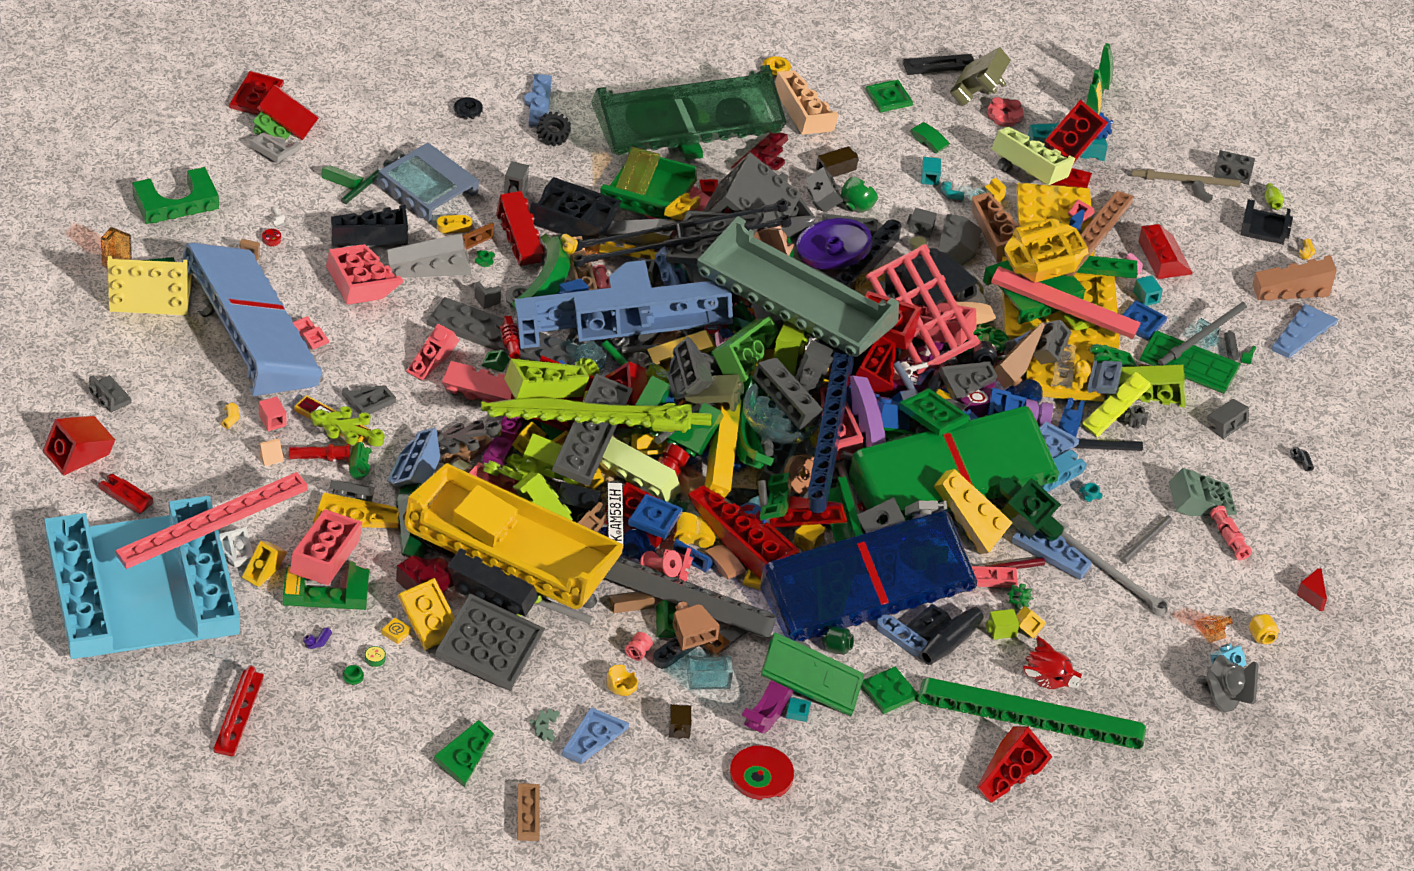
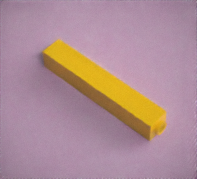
(723, 451)

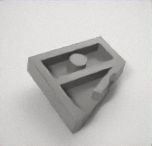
(274, 147)

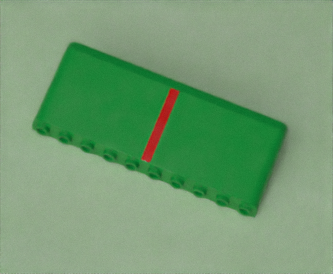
(979, 450)

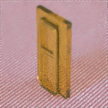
(638, 170)

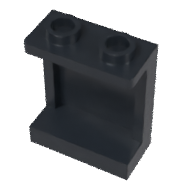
(1266, 225)

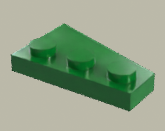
(465, 752)

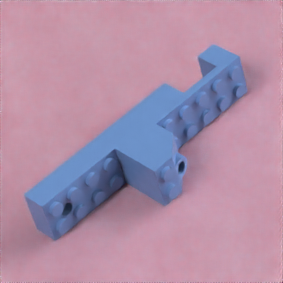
(624, 308)

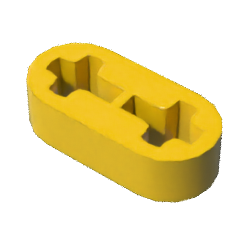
(454, 224)

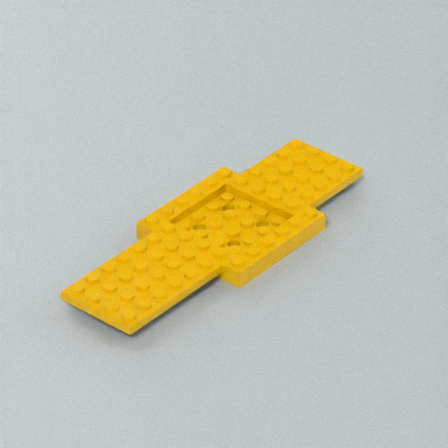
(1037, 204)

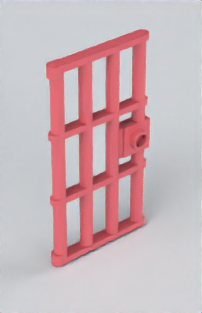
(938, 318)

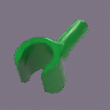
(1247, 357)

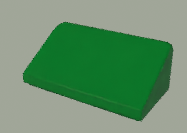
(341, 177)
(664, 619)

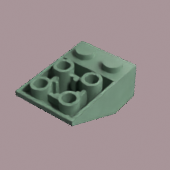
(1199, 494)

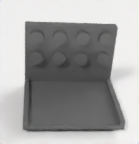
(751, 187)

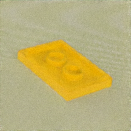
(427, 612)

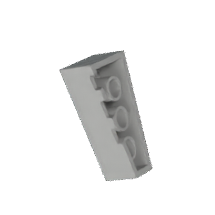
(431, 258)

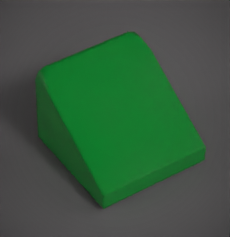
(496, 360)

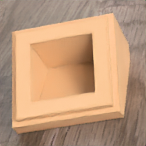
(271, 452)

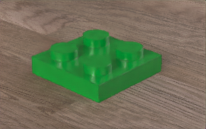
(889, 690)

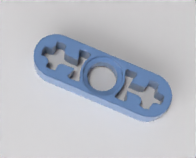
(898, 628)

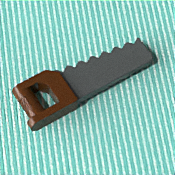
(725, 638)

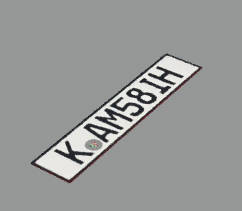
(615, 511)

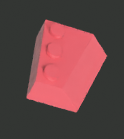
(360, 274)

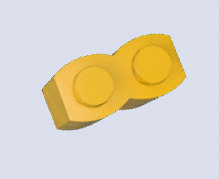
(693, 530)

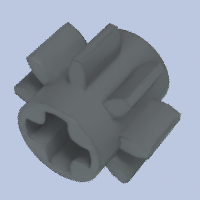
(1136, 416)

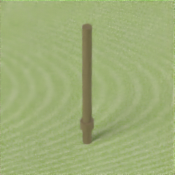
(1150, 174)

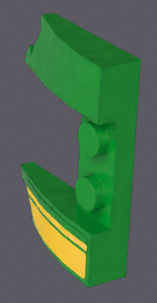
(1101, 79)
(354, 597)

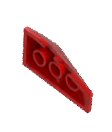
(1014, 760)

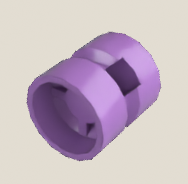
(1041, 412)

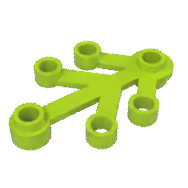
(323, 419)
(494, 469)

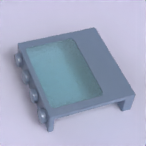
(426, 180)

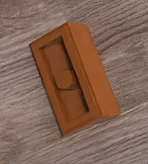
(479, 235)

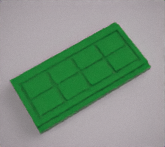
(1199, 364)
(812, 674)

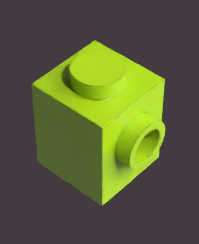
(1002, 624)

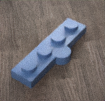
(539, 98)

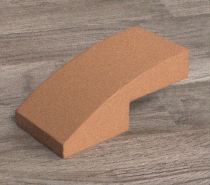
(725, 561)

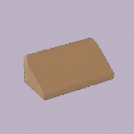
(631, 602)

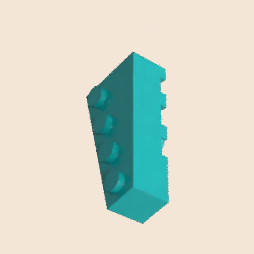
(1040, 133)

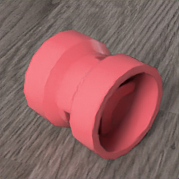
(637, 649)

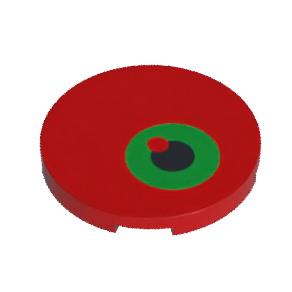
(761, 772)

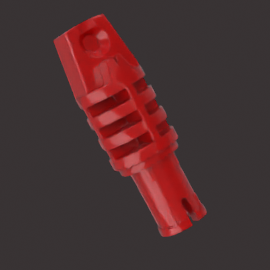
(510, 337)

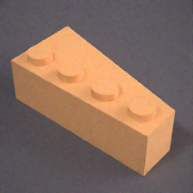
(803, 104)

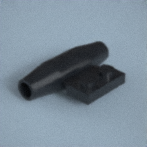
(943, 632)

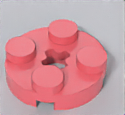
(997, 108)

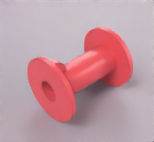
(670, 563)

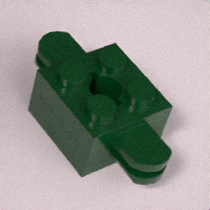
(1036, 502)

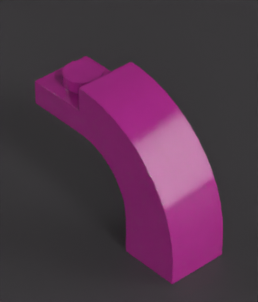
(769, 708)

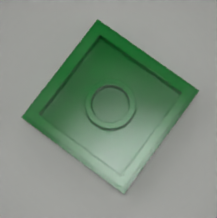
(889, 96)

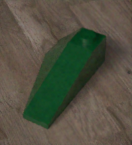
(409, 542)

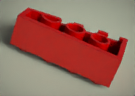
(519, 228)

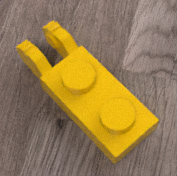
(678, 208)

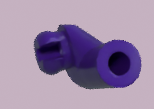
(320, 641)

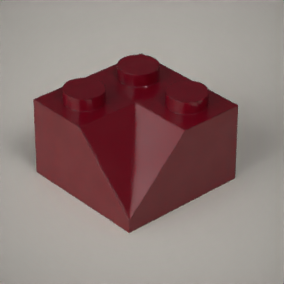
(420, 570)

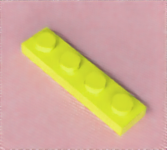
(1116, 404)

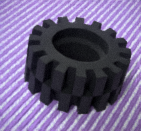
(553, 120)

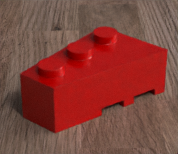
(879, 366)

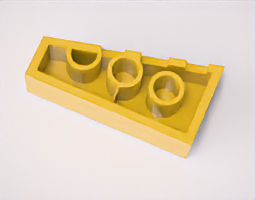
(975, 513)

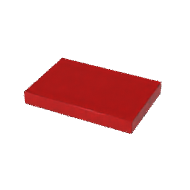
(253, 91)

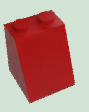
(77, 443)

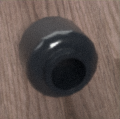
(984, 353)

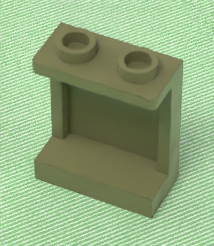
(722, 389)

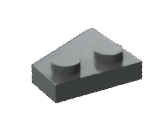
(369, 398)

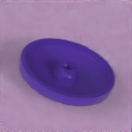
(834, 243)

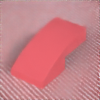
(310, 334)

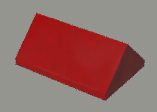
(288, 112)

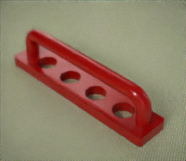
(223, 743)

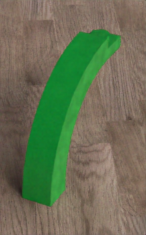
(553, 272)
(747, 443)

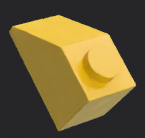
(264, 563)

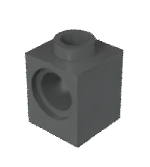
(921, 222)

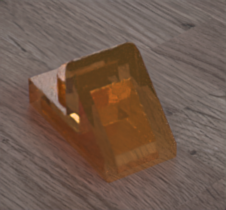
(1213, 626)

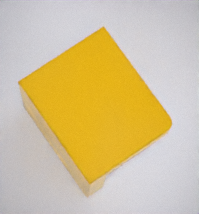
(1030, 621)

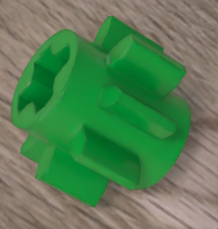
(1022, 593)

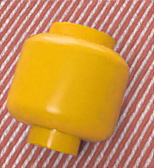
(1263, 629)

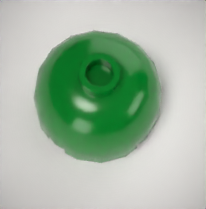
(858, 196)

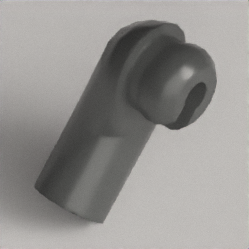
(1199, 191)

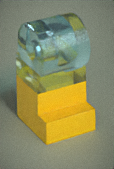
(995, 188)

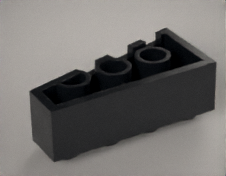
(371, 228)
(491, 584)

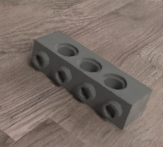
(787, 393)

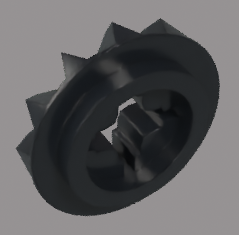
(471, 103)

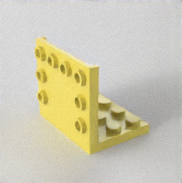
(149, 286)

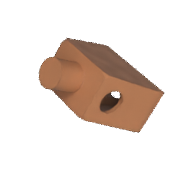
(694, 626)

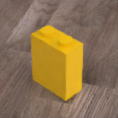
(485, 516)

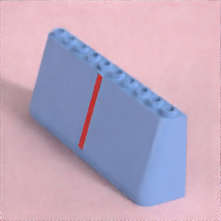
(253, 318)

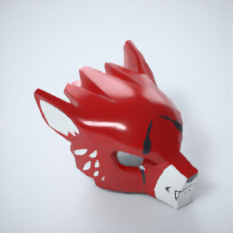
(1047, 664)

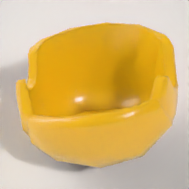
(620, 681)

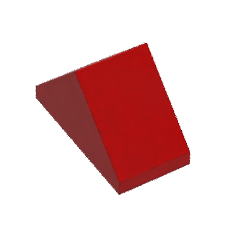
(1313, 590)

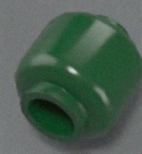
(838, 640)

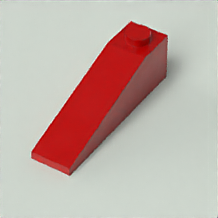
(799, 514)

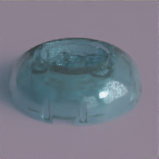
(770, 421)

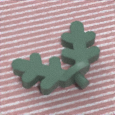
(543, 729)

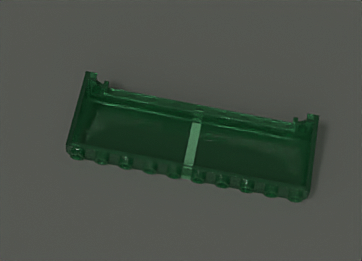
(690, 112)

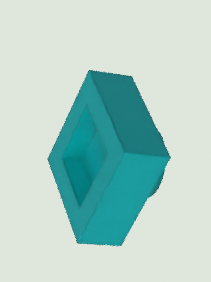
(798, 709)

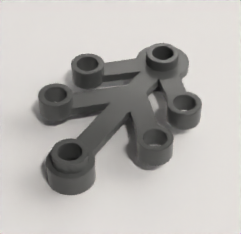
(462, 434)

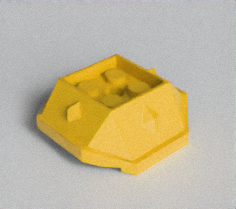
(1045, 250)

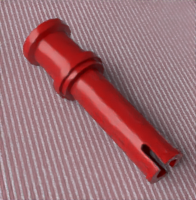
(327, 452)

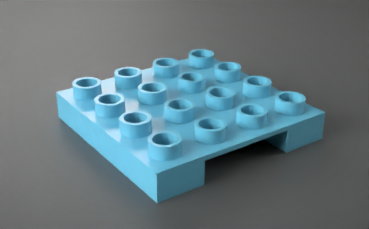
(152, 604)

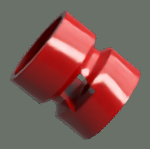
(674, 457)

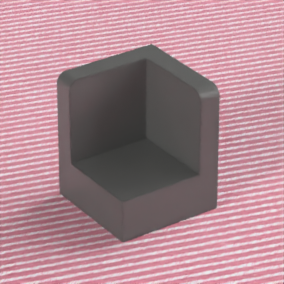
(487, 297)

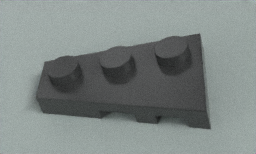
(967, 378)

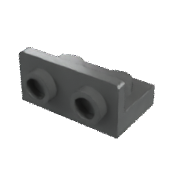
(109, 393)
(352, 490)

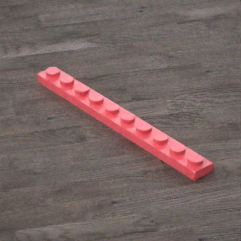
(211, 520)

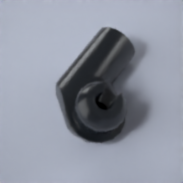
(1302, 457)

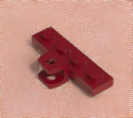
(768, 150)

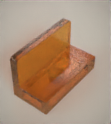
(115, 244)

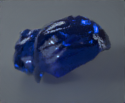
(1029, 389)
(636, 544)

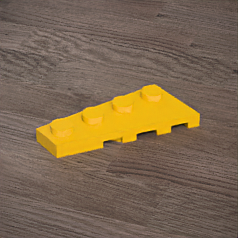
(611, 247)
(370, 513)

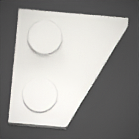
(237, 546)

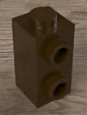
(838, 161)

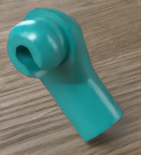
(950, 193)

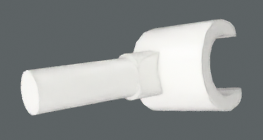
(279, 219)
(909, 369)

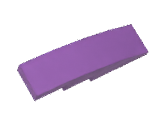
(866, 407)

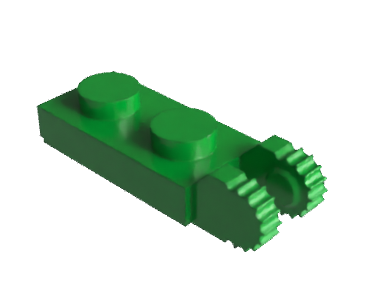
(1108, 353)

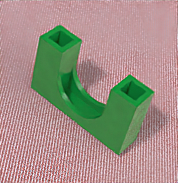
(158, 208)
(696, 438)

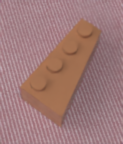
(1296, 281)

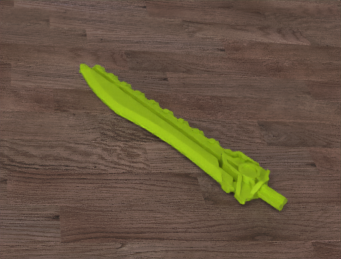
(661, 418)

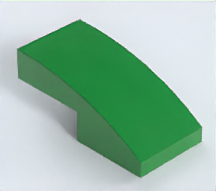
(929, 135)
(691, 152)

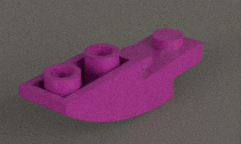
(502, 446)

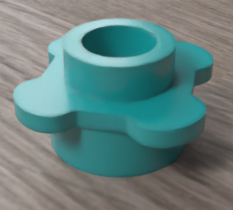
(1091, 491)

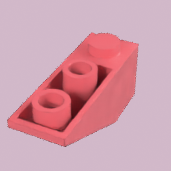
(434, 352)

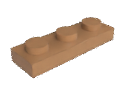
(528, 812)

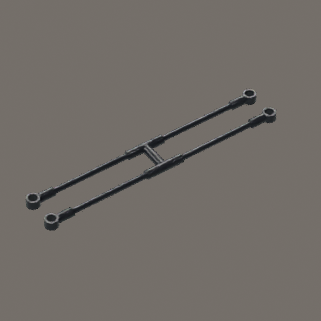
(780, 206)

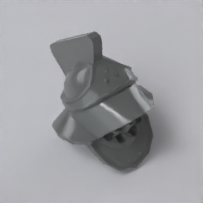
(1231, 683)

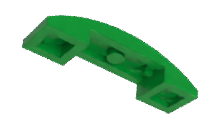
(779, 496)

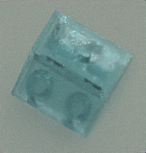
(709, 671)

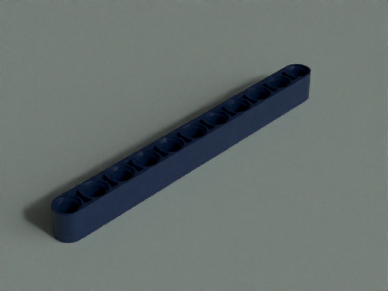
(829, 431)

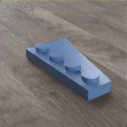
(1303, 329)

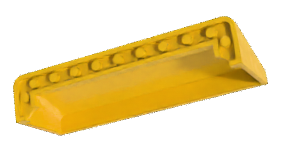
(542, 549)

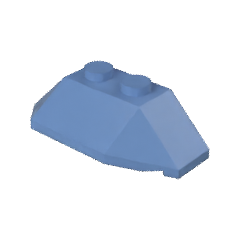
(416, 460)

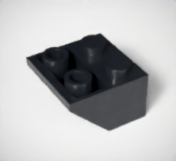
(579, 499)

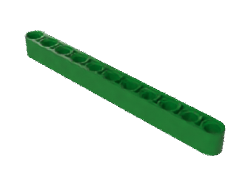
(1032, 712)

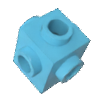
(1233, 653)

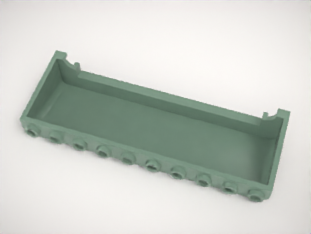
(796, 291)

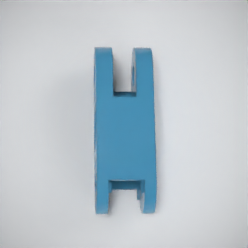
(1068, 468)

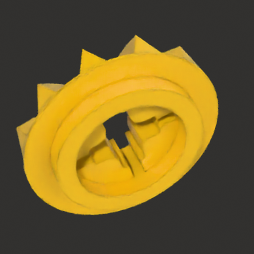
(781, 63)

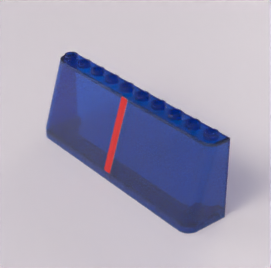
(867, 576)

